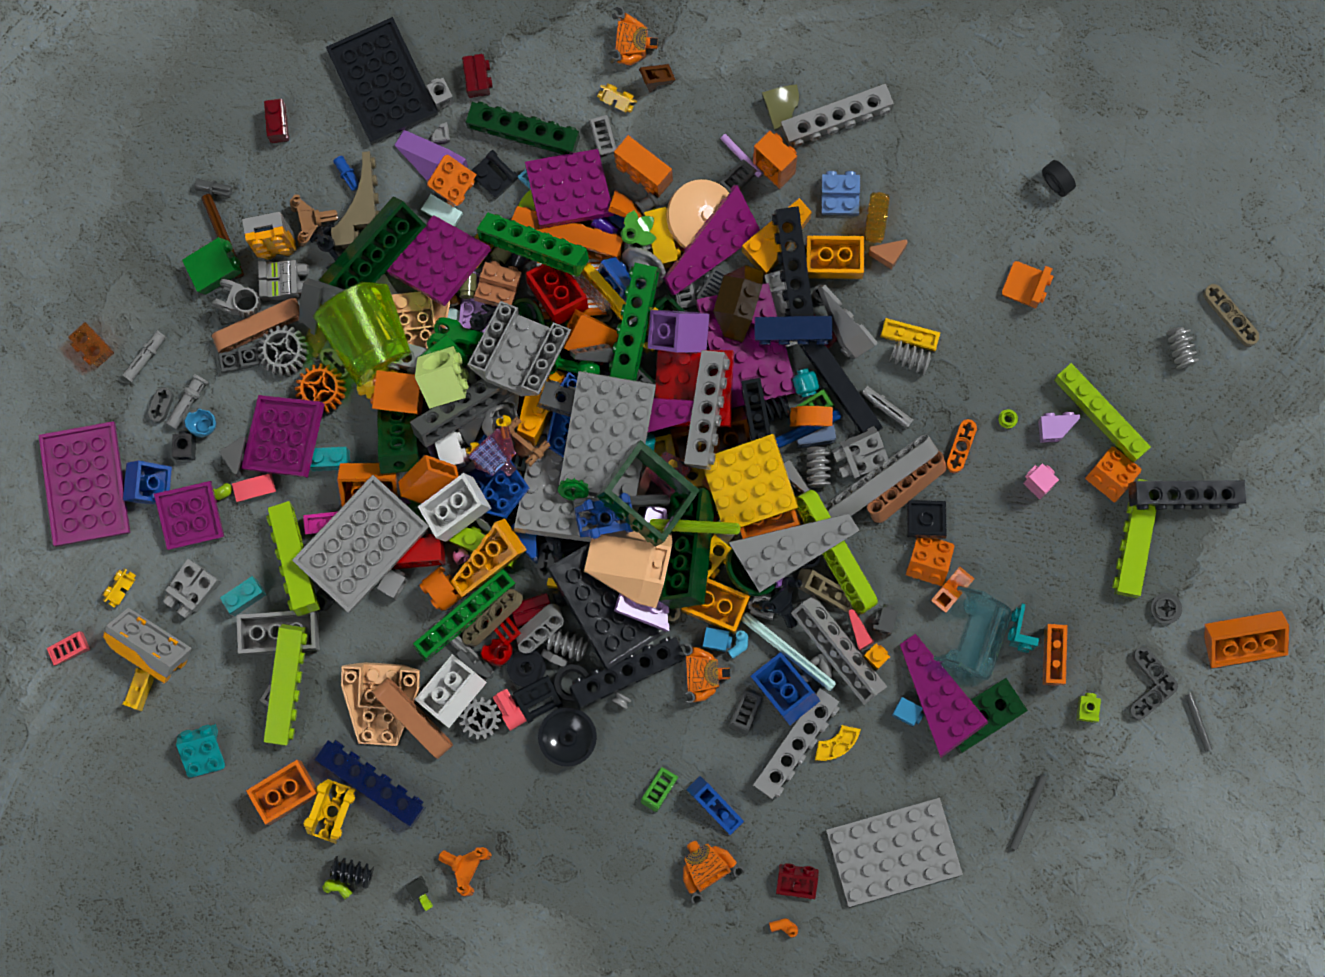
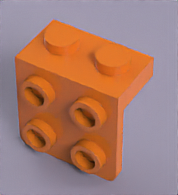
(451, 180)
(1027, 284)
(1113, 474)
(930, 560)

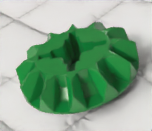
(566, 491)

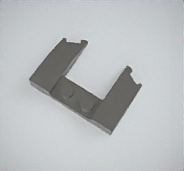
(312, 297)

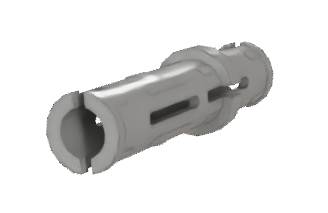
(143, 357)
(871, 396)

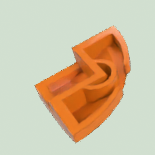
(622, 205)

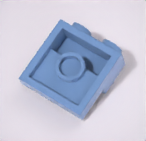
(840, 193)

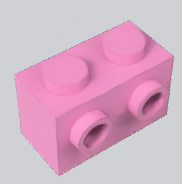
(1040, 480)

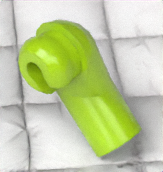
(223, 491)
(331, 885)

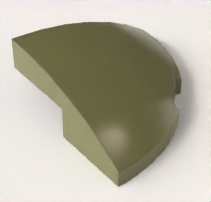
(781, 103)

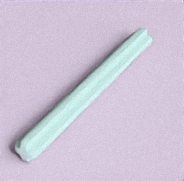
(788, 651)

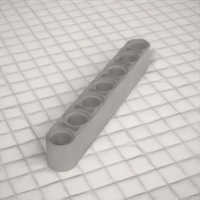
(883, 477)

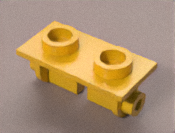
(623, 99)
(121, 580)

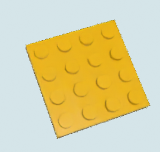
(751, 482)

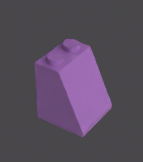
(678, 331)

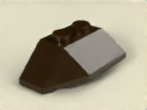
(737, 301)

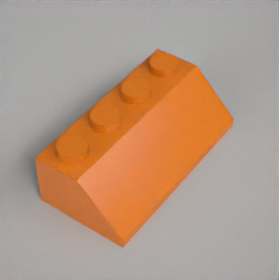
(1247, 639)

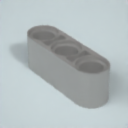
(539, 628)

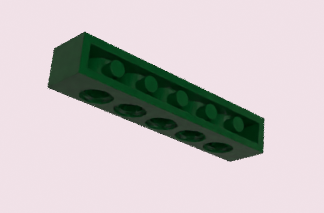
(529, 137)

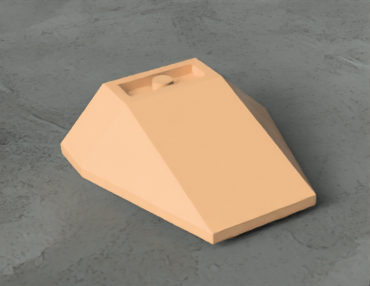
(418, 317)
(630, 565)
(369, 717)

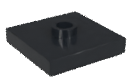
(926, 519)

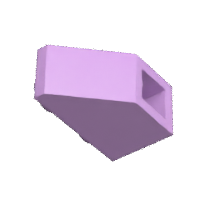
(1054, 428)

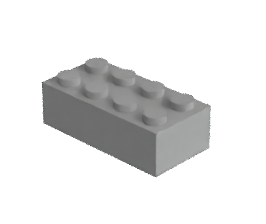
(259, 631)

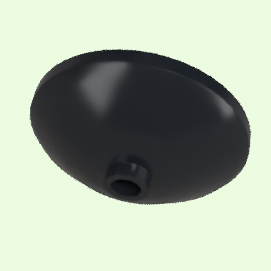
(553, 732)

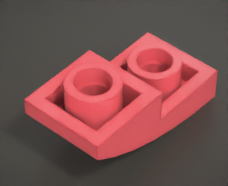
(253, 487)

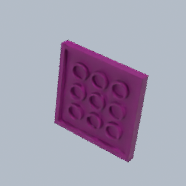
(568, 188)
(439, 260)
(283, 436)

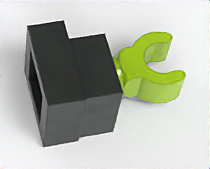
(417, 889)

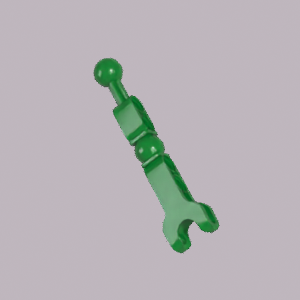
(468, 340)

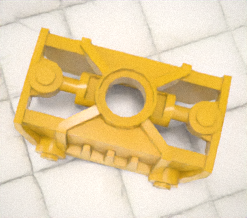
(321, 806)

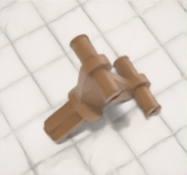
(309, 218)
(524, 447)

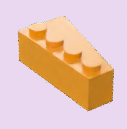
(491, 556)

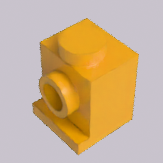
(876, 656)

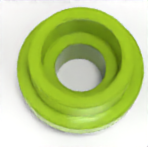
(1010, 413)

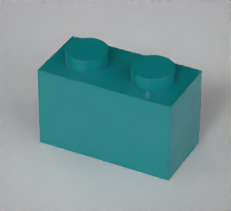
(329, 458)
(243, 596)

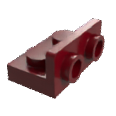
(797, 881)

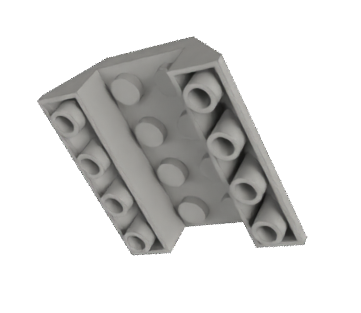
(517, 351)

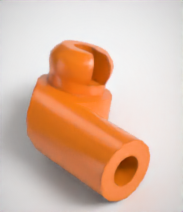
(784, 925)

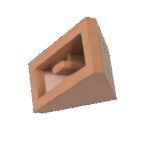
(888, 253)

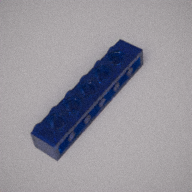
(327, 758)

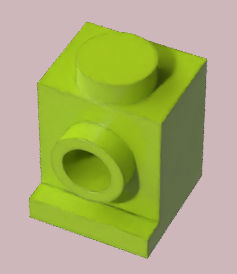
(1083, 713)

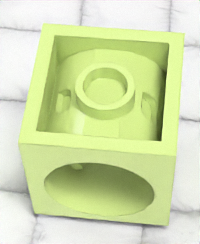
(441, 377)

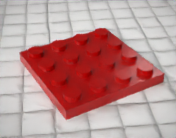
(678, 378)

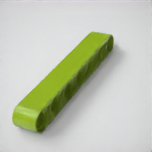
(839, 557)

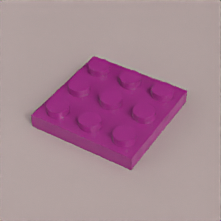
(189, 515)

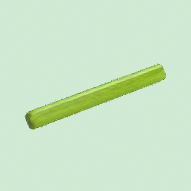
(699, 526)

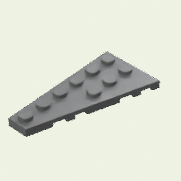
(782, 551)

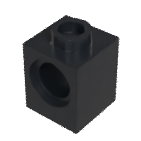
(187, 453)

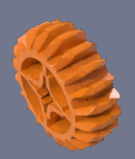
(322, 381)

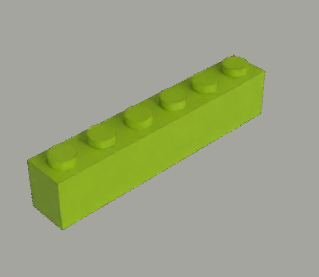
(1102, 413)
(289, 544)
(1134, 550)
(284, 684)

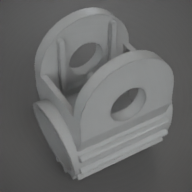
(237, 293)

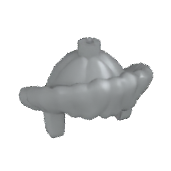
(642, 256)

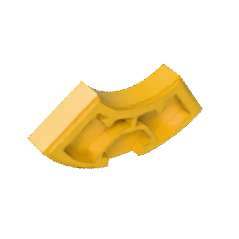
(838, 745)

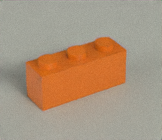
(1055, 654)

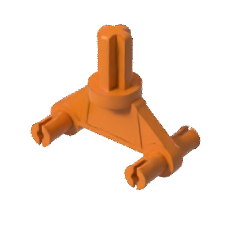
(464, 867)

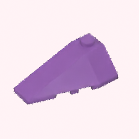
(423, 153)

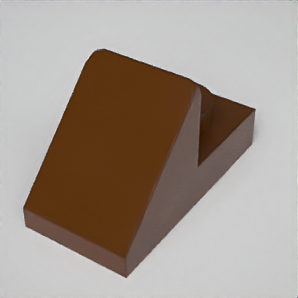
(657, 75)

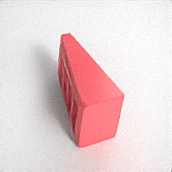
(861, 634)
(84, 647)

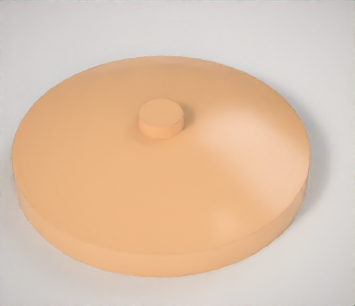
(692, 207)

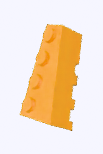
(762, 248)
(535, 418)

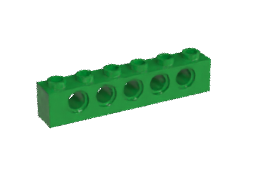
(533, 244)
(634, 351)
(463, 615)

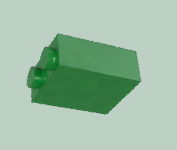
(211, 265)

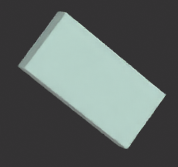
(442, 210)

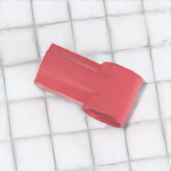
(510, 712)

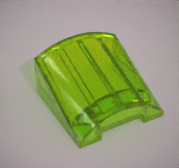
(363, 329)

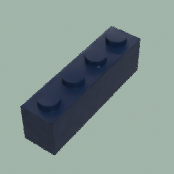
(793, 329)

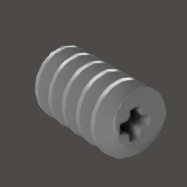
(1182, 347)
(911, 357)
(818, 468)
(567, 645)

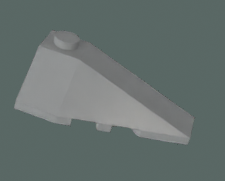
(850, 335)

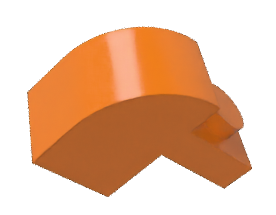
(811, 416)
(948, 593)

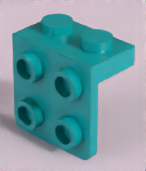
(1022, 642)
(200, 750)

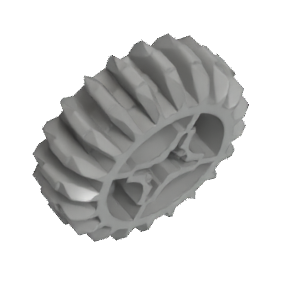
(280, 357)

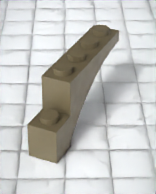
(362, 208)

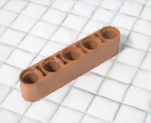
(256, 325)
(902, 494)
(412, 718)

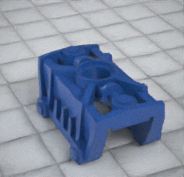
(597, 509)

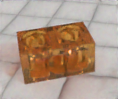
(93, 342)

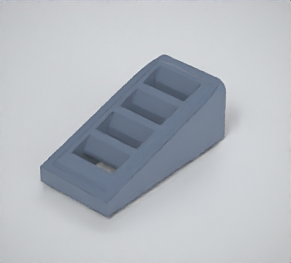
(821, 437)

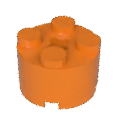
(440, 589)

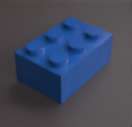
(785, 688)

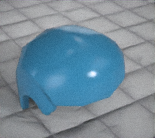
(200, 423)

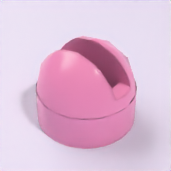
(461, 556)

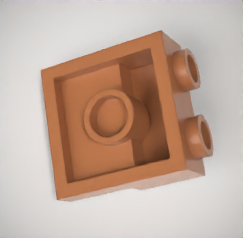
(497, 284)

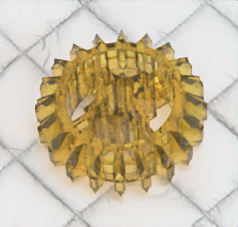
(876, 217)

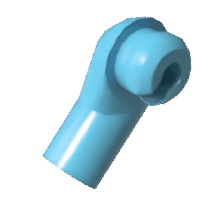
(741, 644)

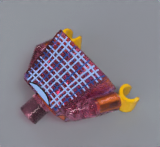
(495, 450)

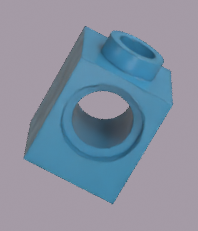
(717, 640)
(908, 712)

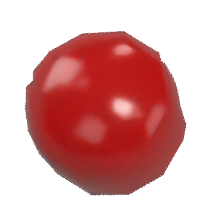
(496, 653)

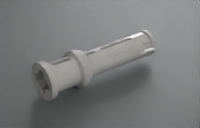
(191, 393)

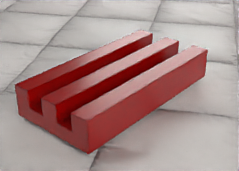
(511, 636)

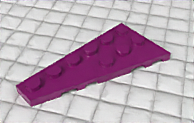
(945, 705)

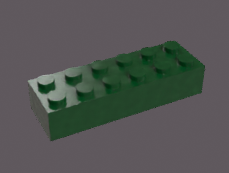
(375, 246)
(689, 555)

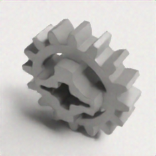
(492, 715)

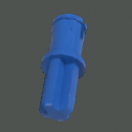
(346, 173)

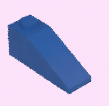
(715, 805)

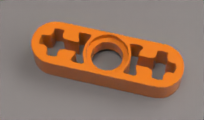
(961, 431)

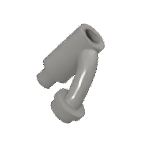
(823, 664)

